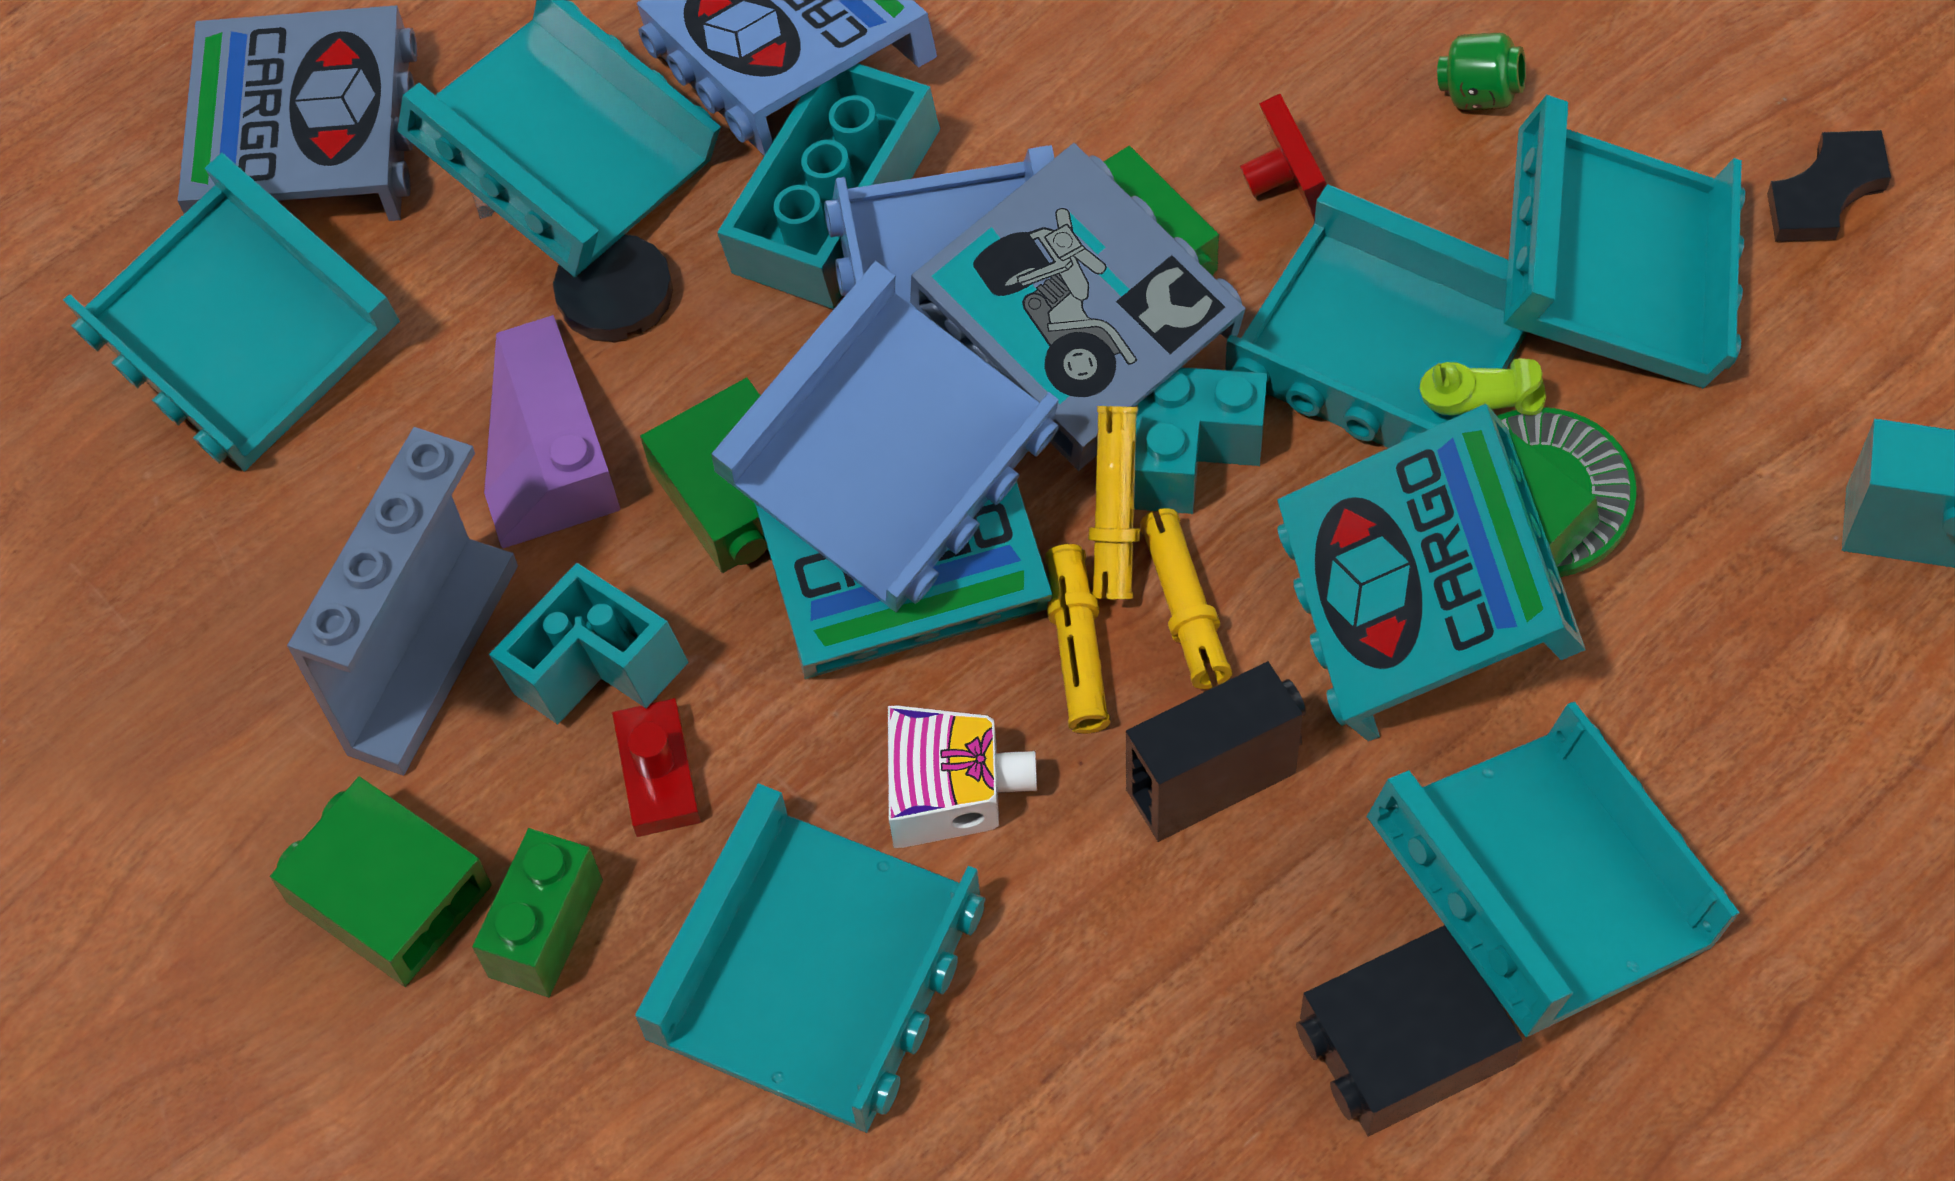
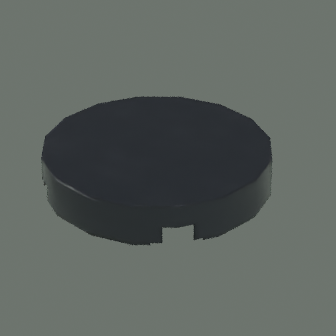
(617, 292)

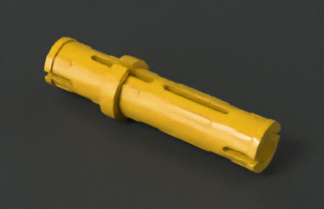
(1114, 503)
(1074, 615)
(1192, 620)

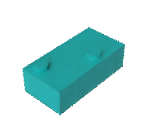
(850, 127)
(1903, 495)

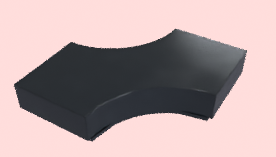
(1845, 170)

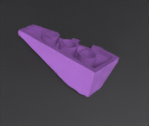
(541, 443)

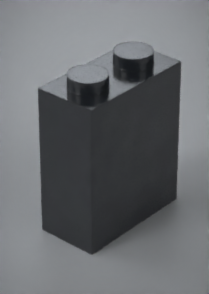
(1214, 750)
(1407, 1031)

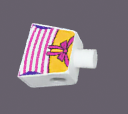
(948, 774)

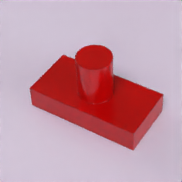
(1287, 161)
(656, 768)

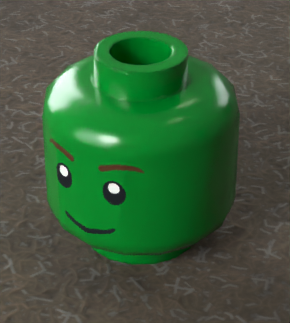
(1482, 71)

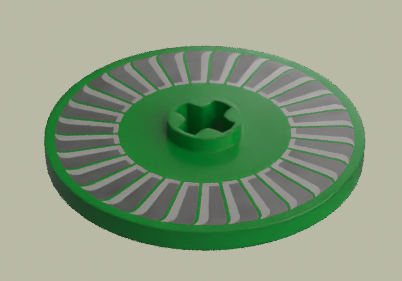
(1592, 460)

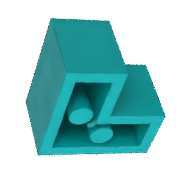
(1191, 421)
(585, 635)

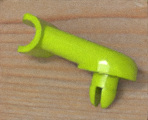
(1458, 389)

